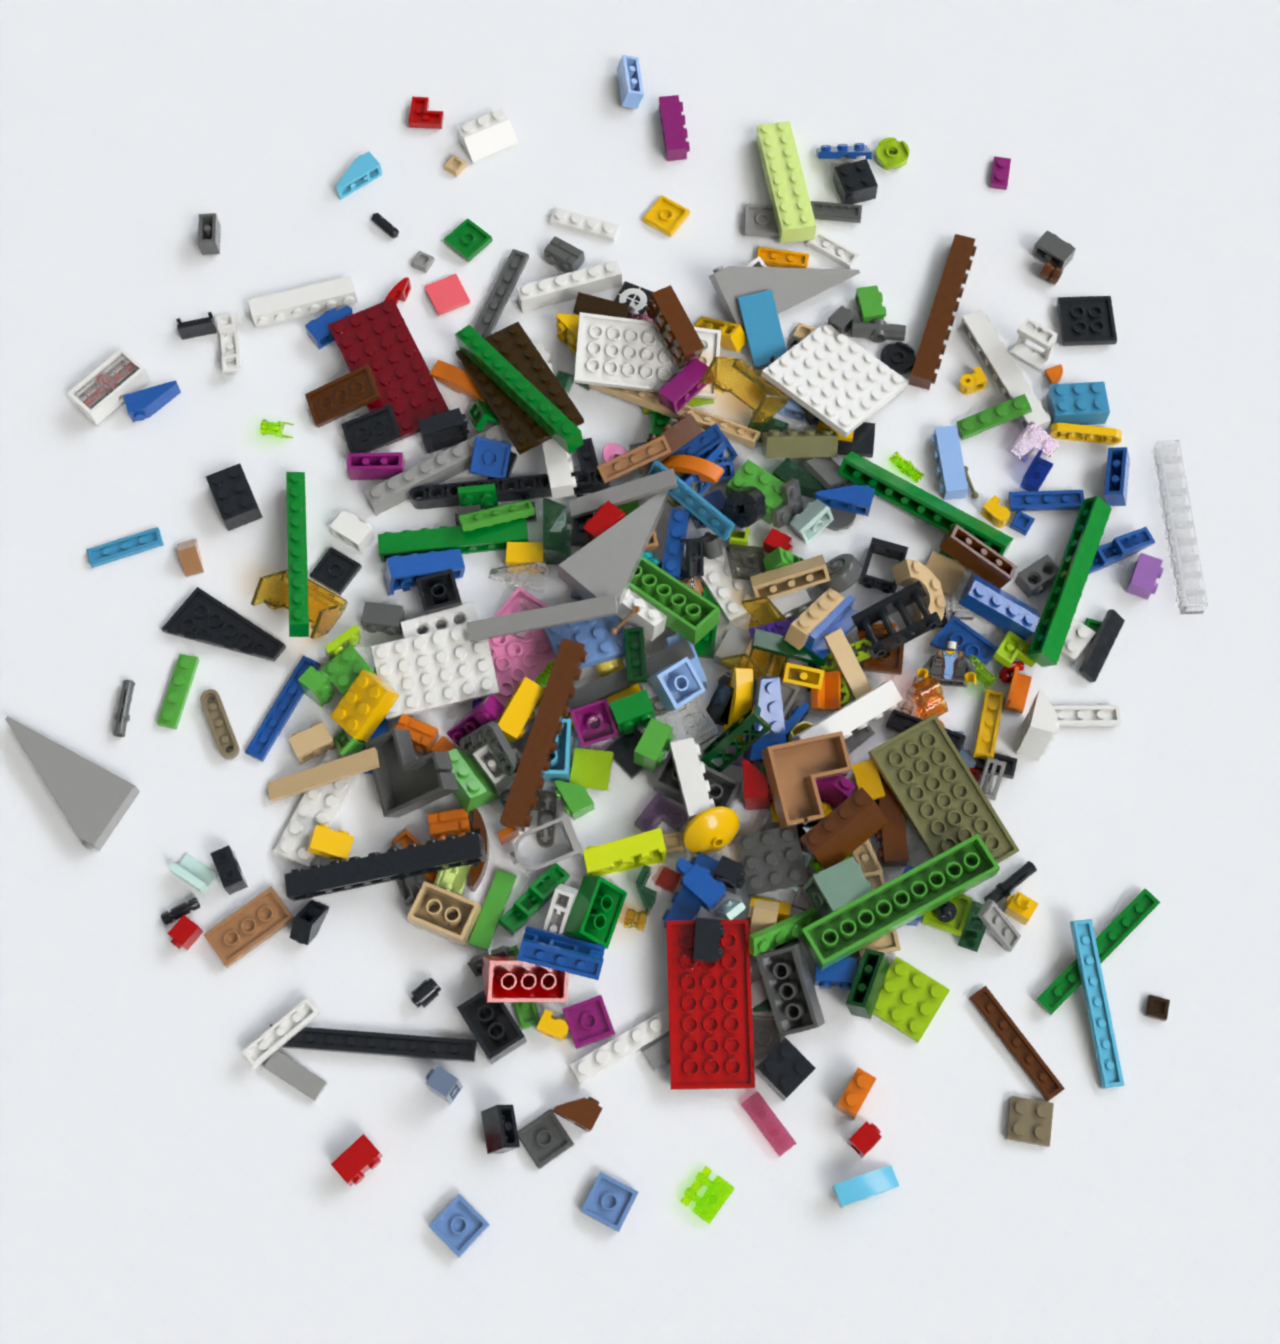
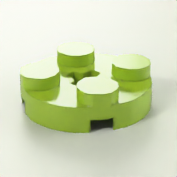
(892, 161)

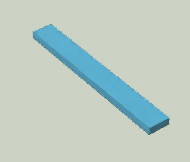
(1097, 1004)

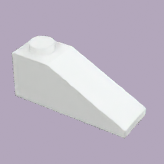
(560, 909)

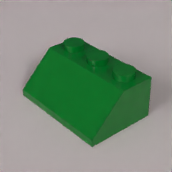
(595, 911)

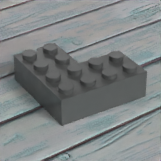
(406, 781)

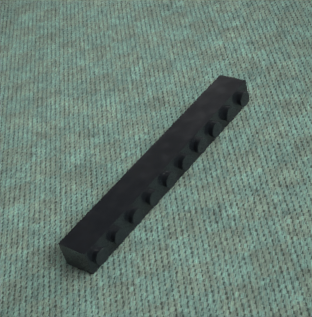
(385, 867)

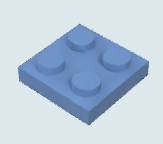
(609, 1201)
(459, 1225)

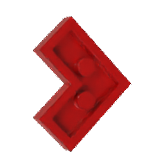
(421, 117)

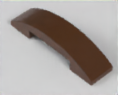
(478, 872)

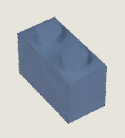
(443, 1084)

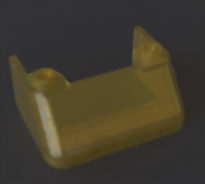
(747, 385)
(323, 604)
(762, 663)

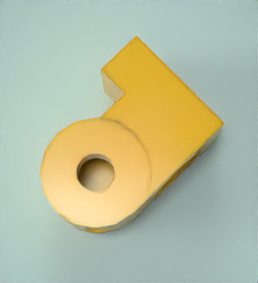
(973, 382)
(995, 513)
(552, 1028)

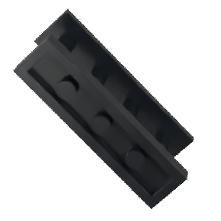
(890, 605)

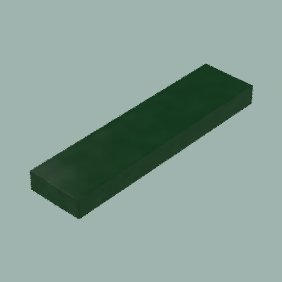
(776, 644)

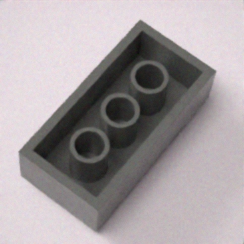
(722, 788)

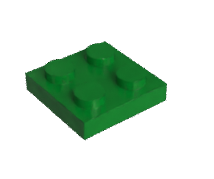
(468, 240)
(478, 495)

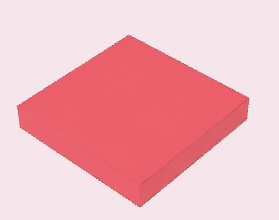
(447, 294)

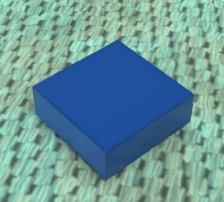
(1022, 523)

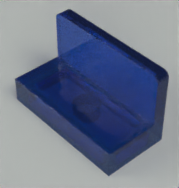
(1036, 473)

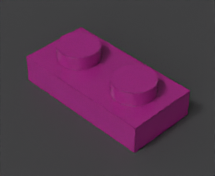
(1000, 173)

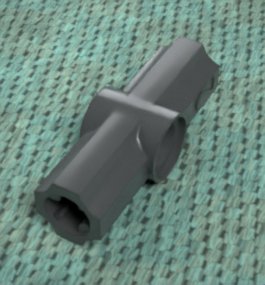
(878, 331)

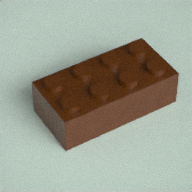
(674, 326)

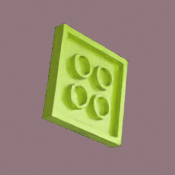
(909, 999)

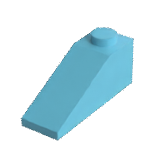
(360, 173)

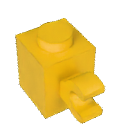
(1020, 907)

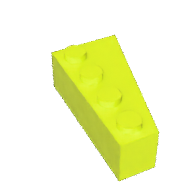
(626, 853)

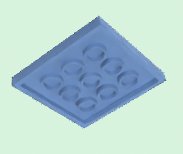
(595, 635)

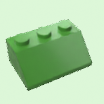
(472, 783)

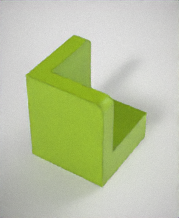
(739, 538)

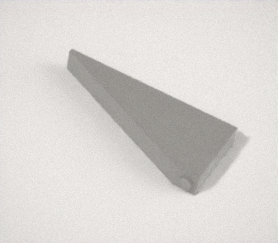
(788, 285)
(613, 557)
(85, 792)

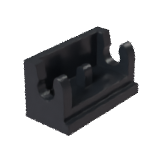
(197, 327)
(694, 557)

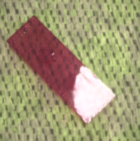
(768, 1124)

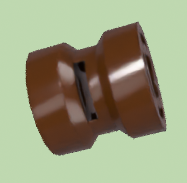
(1051, 273)

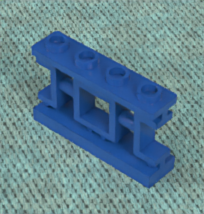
(561, 953)

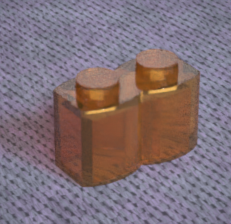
(929, 698)

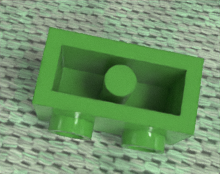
(317, 686)

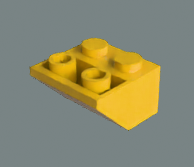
(567, 330)

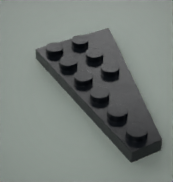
(214, 623)

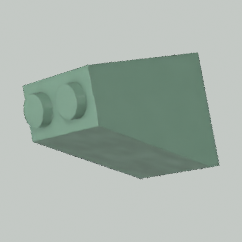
(836, 887)

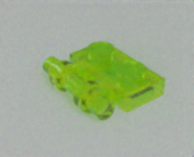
(712, 1200)

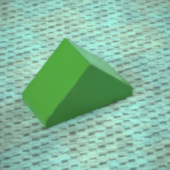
(347, 744)

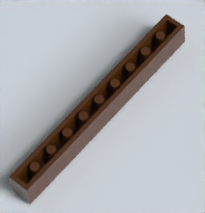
(942, 312)
(543, 735)

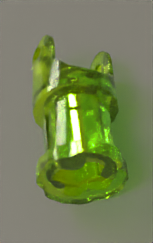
(274, 428)
(982, 673)

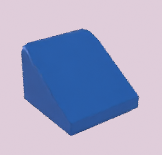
(729, 470)

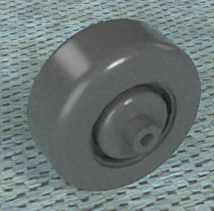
(843, 573)

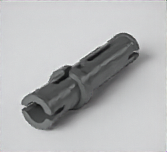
(122, 715)

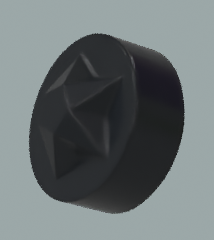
(946, 912)

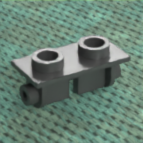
(476, 962)

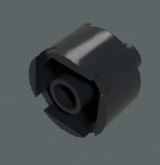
(745, 506)

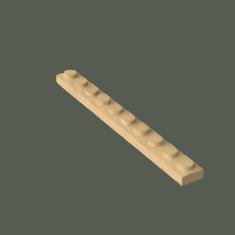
(705, 420)

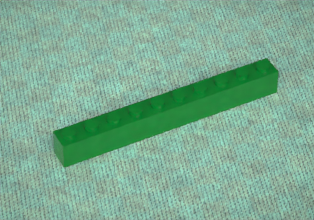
(519, 389)
(919, 502)
(297, 555)
(1069, 582)

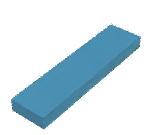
(125, 547)

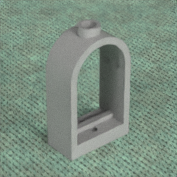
(570, 837)

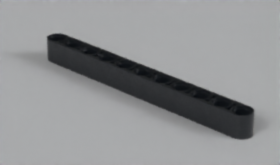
(502, 484)

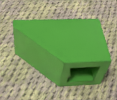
(780, 558)
(574, 797)

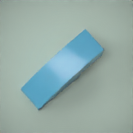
(865, 1186)

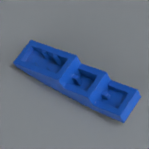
(1121, 548)

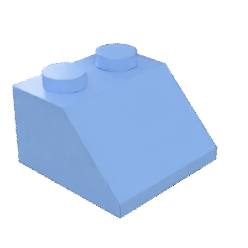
(676, 684)

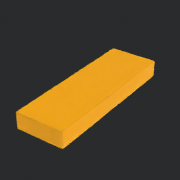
(782, 258)

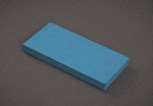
(761, 327)

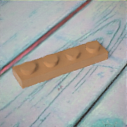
(634, 459)

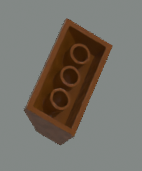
(844, 829)

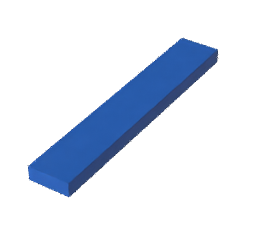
(280, 712)

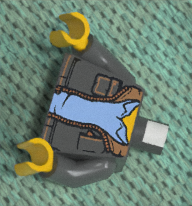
(949, 667)

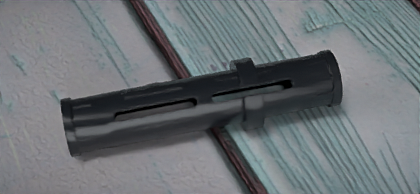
(1003, 889)

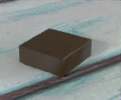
(1157, 1007)

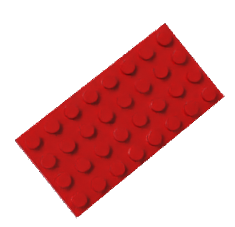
(710, 1011)

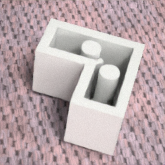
(489, 766)

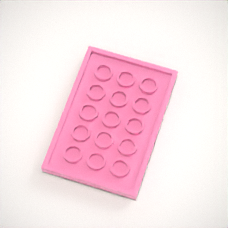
(518, 657)

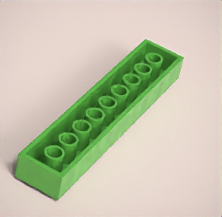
(899, 902)

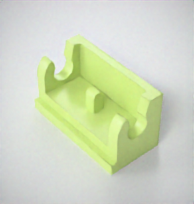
(453, 879)

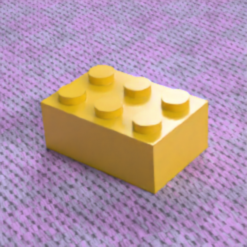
(364, 706)
(520, 709)

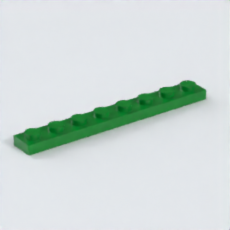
(1106, 942)

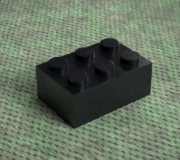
(234, 497)
(491, 1026)

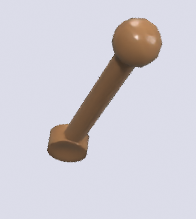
(635, 609)

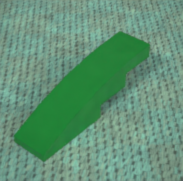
(534, 899)

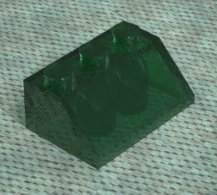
(555, 532)

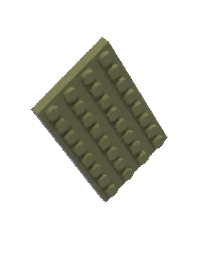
(939, 791)

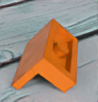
(1017, 692)
(830, 694)

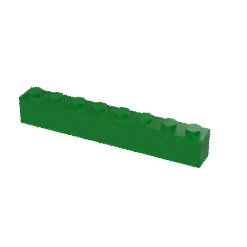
(444, 538)

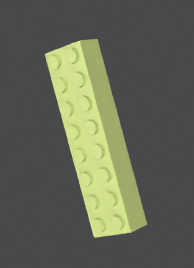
(785, 182)

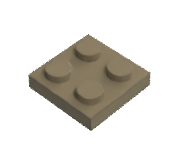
(1029, 1121)

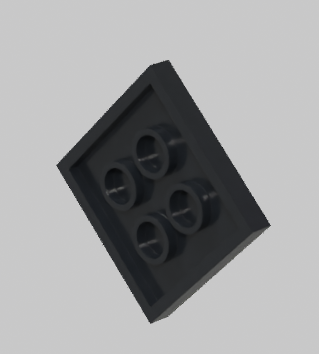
(1086, 320)

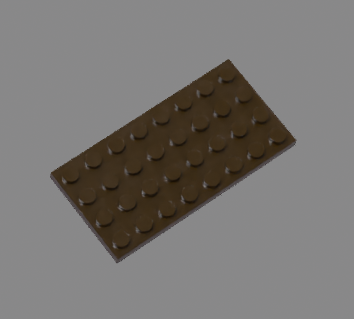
(522, 354)

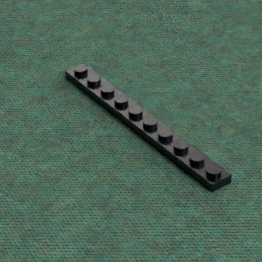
(384, 1044)

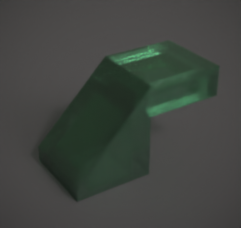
(647, 896)

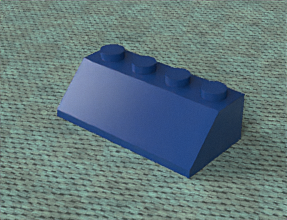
(999, 607)

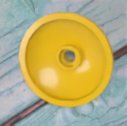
(711, 830)

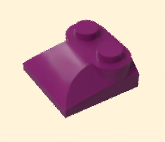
(594, 723)

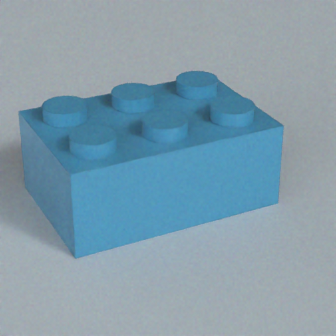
(1078, 403)

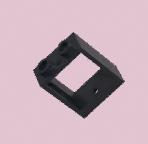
(443, 430)
(885, 549)

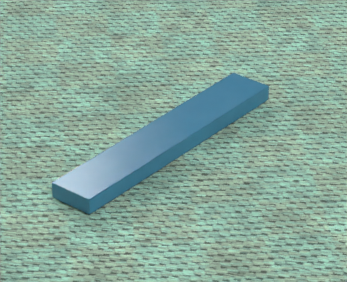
(697, 505)

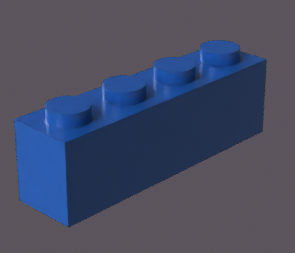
(674, 549)
(684, 905)

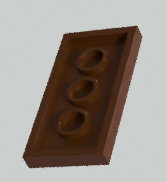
(343, 396)

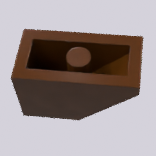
(580, 1112)

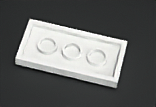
(725, 590)

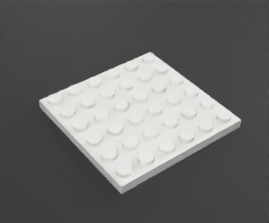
(835, 379)

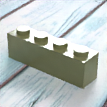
(799, 444)

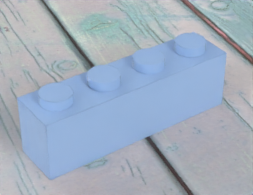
(950, 462)

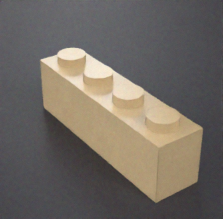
(790, 578)
(812, 617)

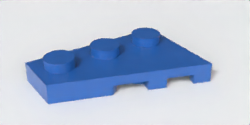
(851, 152)
(968, 640)

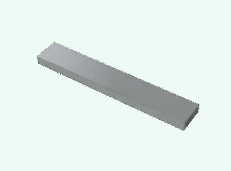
(623, 493)

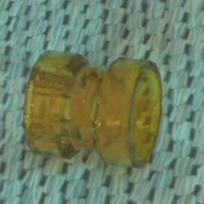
(630, 919)

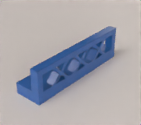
(711, 456)

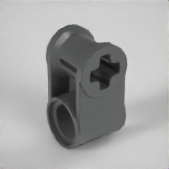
(711, 546)

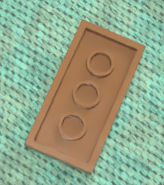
(248, 927)

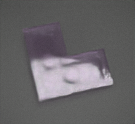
(1033, 438)
(661, 810)

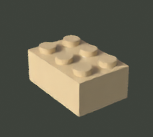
(444, 913)

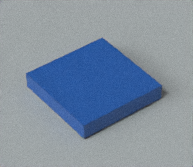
(490, 458)

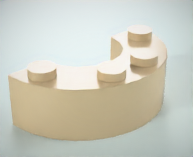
(911, 571)

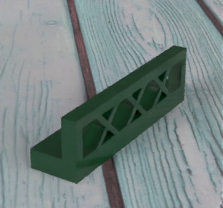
(732, 733)

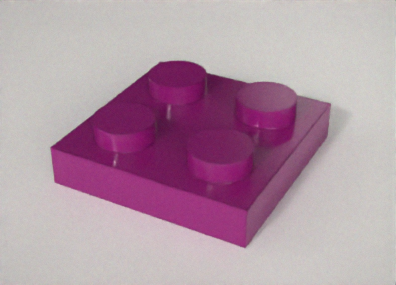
(588, 1022)

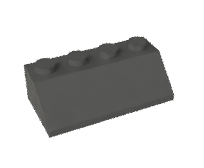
(790, 989)

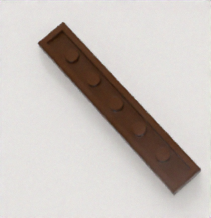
(1016, 1043)

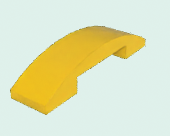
(742, 697)

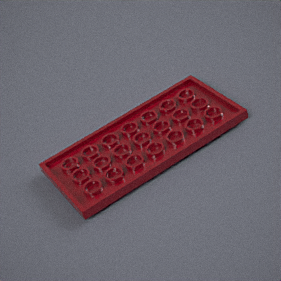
(402, 377)

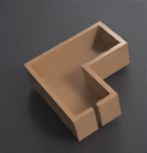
(794, 771)

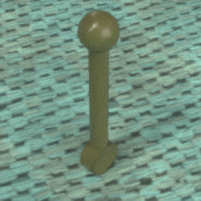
(974, 495)

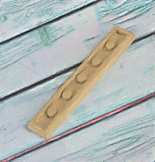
(323, 774)

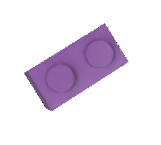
(1144, 576)

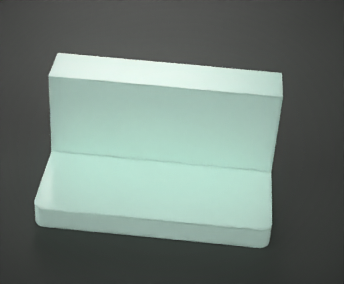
(193, 873)

